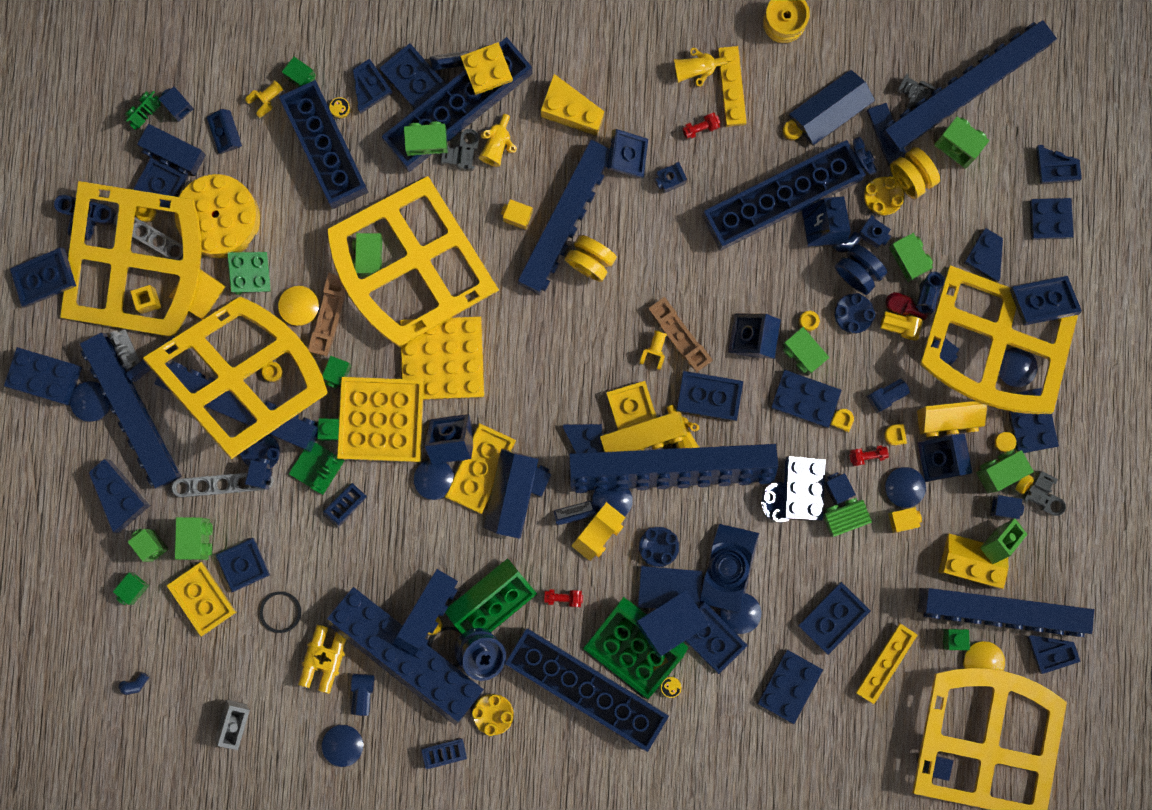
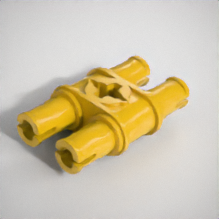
(312, 664)

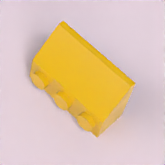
(951, 418)
(966, 561)

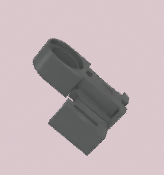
(914, 90)
(464, 155)
(1040, 494)

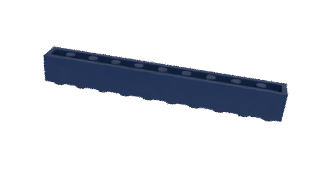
(968, 87)

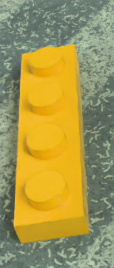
(732, 87)
(886, 663)

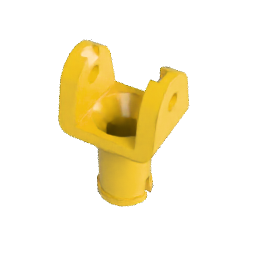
(265, 96)
(655, 348)

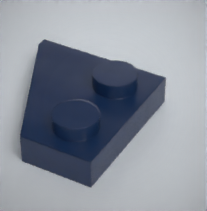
(369, 86)
(1056, 167)
(987, 255)
(584, 437)
(1052, 653)

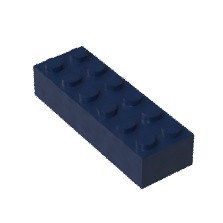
(323, 144)

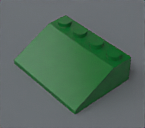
(625, 649)

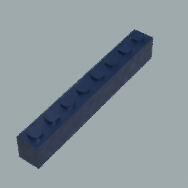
(564, 218)
(130, 410)

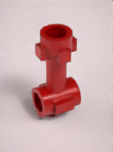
(711, 122)
(857, 456)
(575, 598)

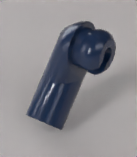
(854, 239)
(133, 687)

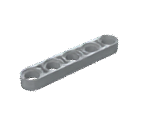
(150, 235)
(212, 482)

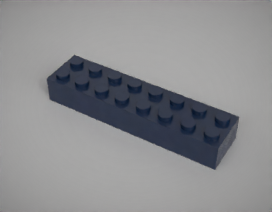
(456, 105)
(783, 195)
(295, 431)
(1012, 612)
(424, 673)
(587, 689)

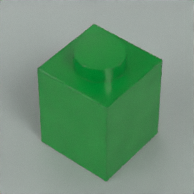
(298, 72)
(335, 371)
(328, 429)
(130, 589)
(956, 639)

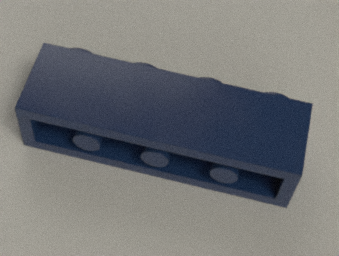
(425, 612)

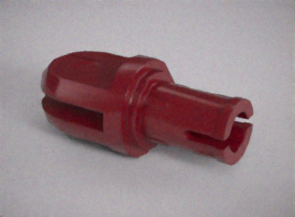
(903, 305)

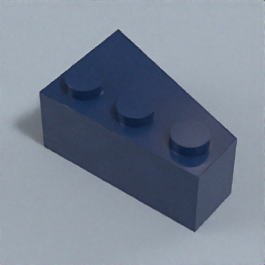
(117, 495)

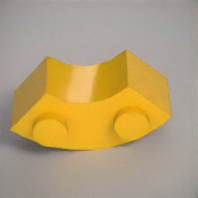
(598, 531)

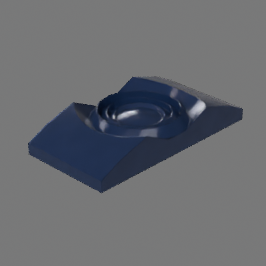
(729, 568)

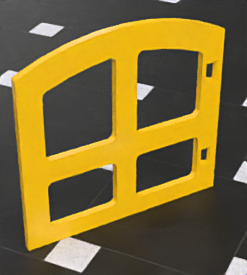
(122, 258)
(417, 258)
(1001, 335)
(233, 378)
(989, 751)

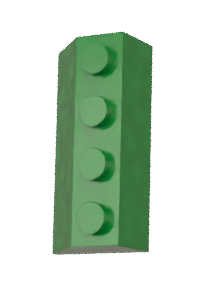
(491, 599)

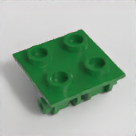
(145, 99)
(248, 272)
(316, 468)

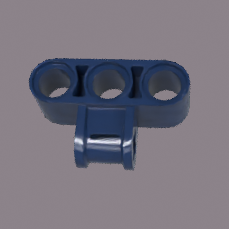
(94, 214)

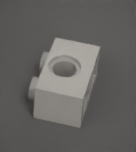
(232, 725)

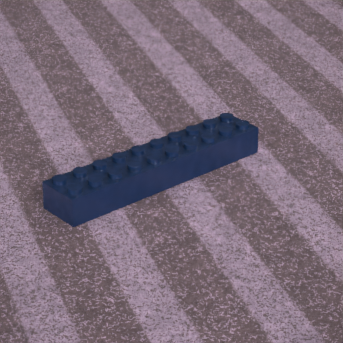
(673, 468)

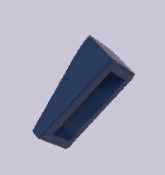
(339, 500)
(426, 756)

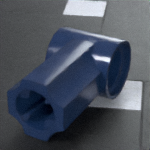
(929, 292)
(886, 396)
(362, 688)

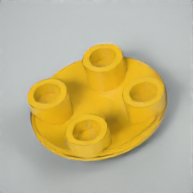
(884, 195)
(298, 305)
(984, 655)
(493, 714)

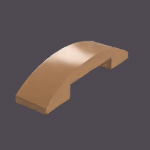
(328, 316)
(679, 335)

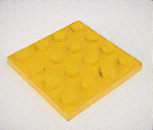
(446, 359)
(380, 419)

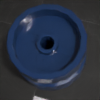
(861, 269)
(480, 654)

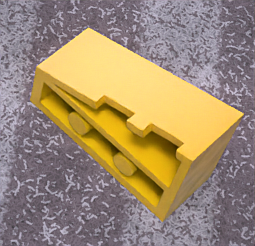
(571, 108)

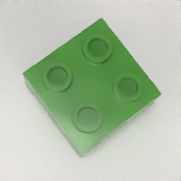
(962, 142)
(1003, 472)
(193, 538)

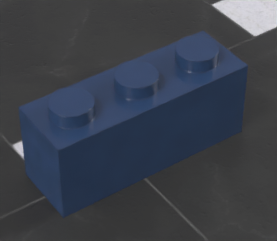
(171, 150)

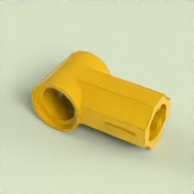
(908, 327)

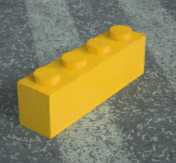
(646, 434)

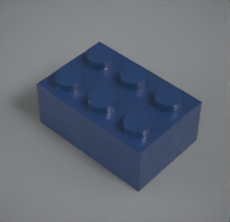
(42, 376)

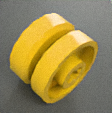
(786, 19)
(915, 172)
(590, 258)

